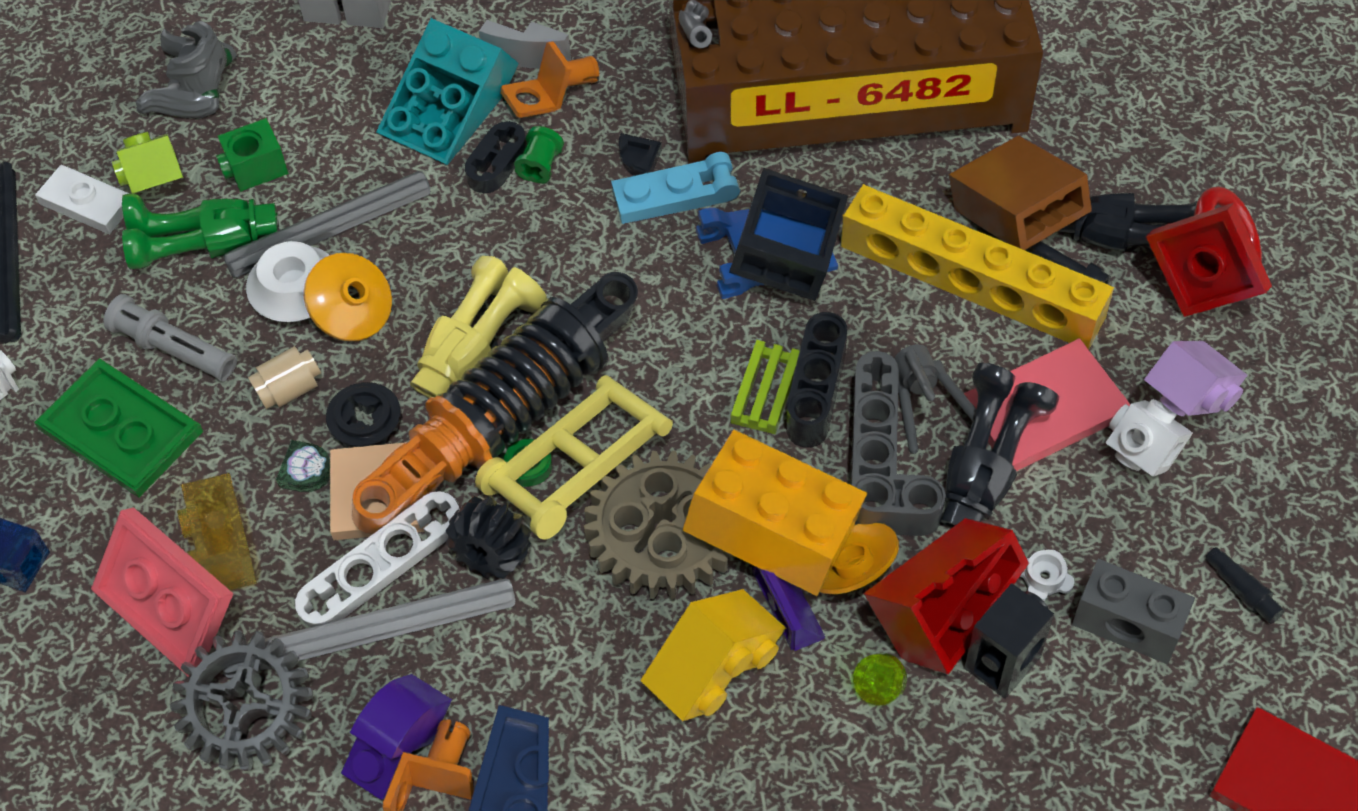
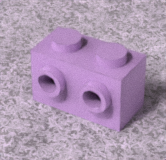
(1196, 379)

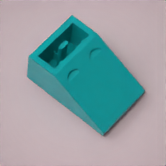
(446, 91)

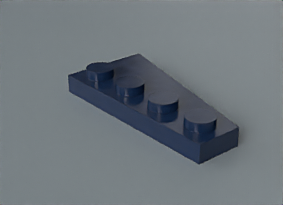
(514, 764)

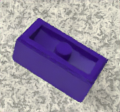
(790, 609)

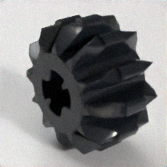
(488, 537)

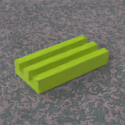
(775, 356)

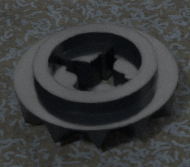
(370, 399)

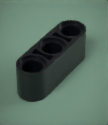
(819, 361)

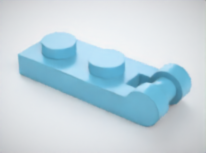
(676, 189)

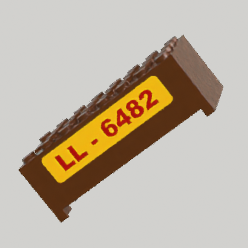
(852, 70)

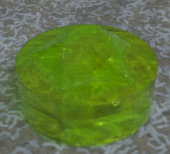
(880, 678)

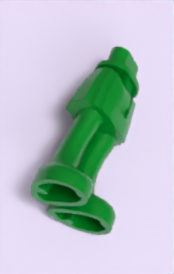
(213, 226)

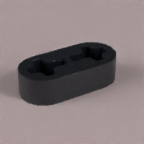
(490, 153)

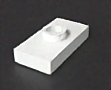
(82, 199)

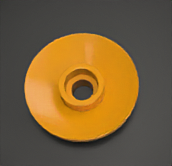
(332, 306)
(863, 558)

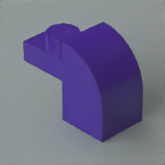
(394, 721)

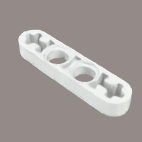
(373, 553)

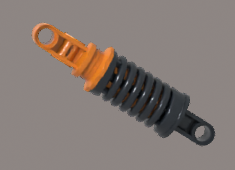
(499, 397)

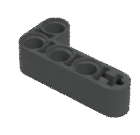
(879, 442)

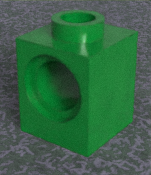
(251, 155)

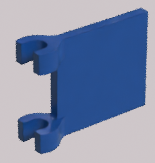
(771, 225)

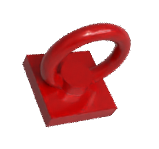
(1212, 254)

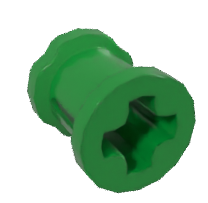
(538, 155)

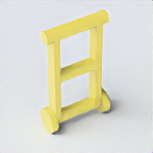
(550, 515)

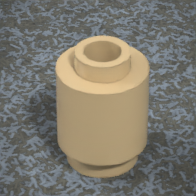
(285, 377)

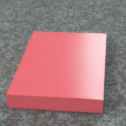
(1084, 407)
(160, 589)

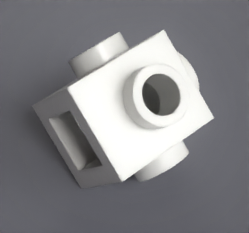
(1147, 436)

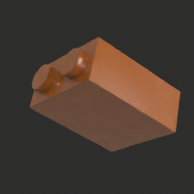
(1020, 192)

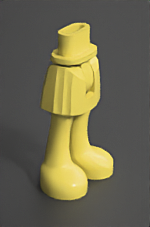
(454, 343)

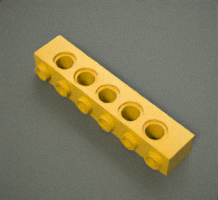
(975, 266)

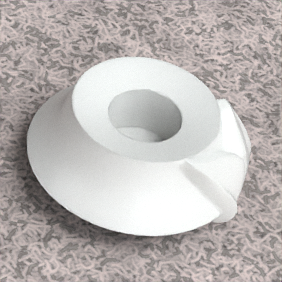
(279, 278)

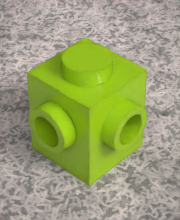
(146, 162)

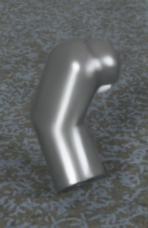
(692, 24)

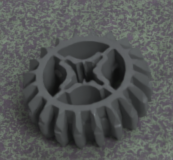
(237, 724)

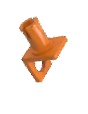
(552, 80)
(436, 772)

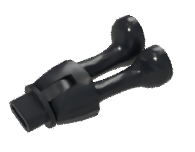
(1123, 223)
(983, 477)

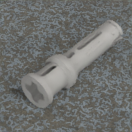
(152, 330)

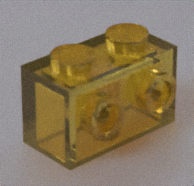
(217, 530)

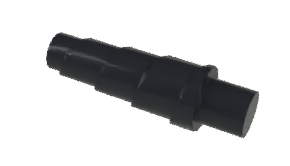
(1246, 586)

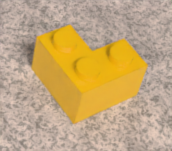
(708, 649)

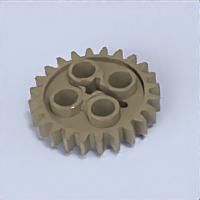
(629, 502)

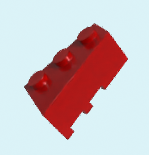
(945, 590)

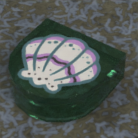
(304, 467)

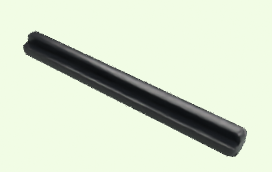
(9, 263)

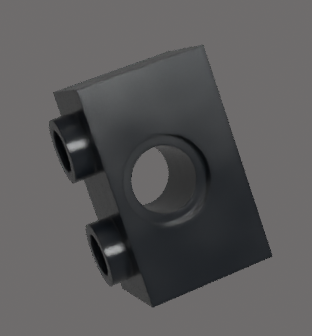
(1009, 640)

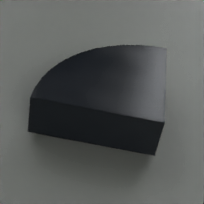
(639, 153)

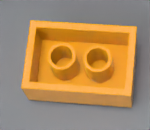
(774, 511)

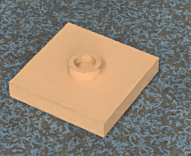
(347, 470)

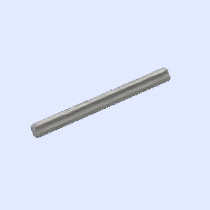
(393, 621)

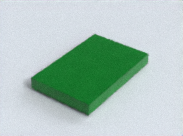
(119, 427)

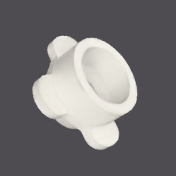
(1053, 564)

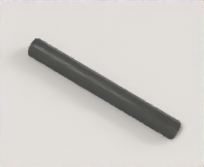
(332, 220)

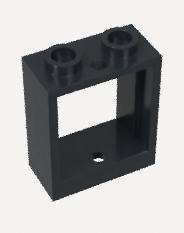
(778, 263)

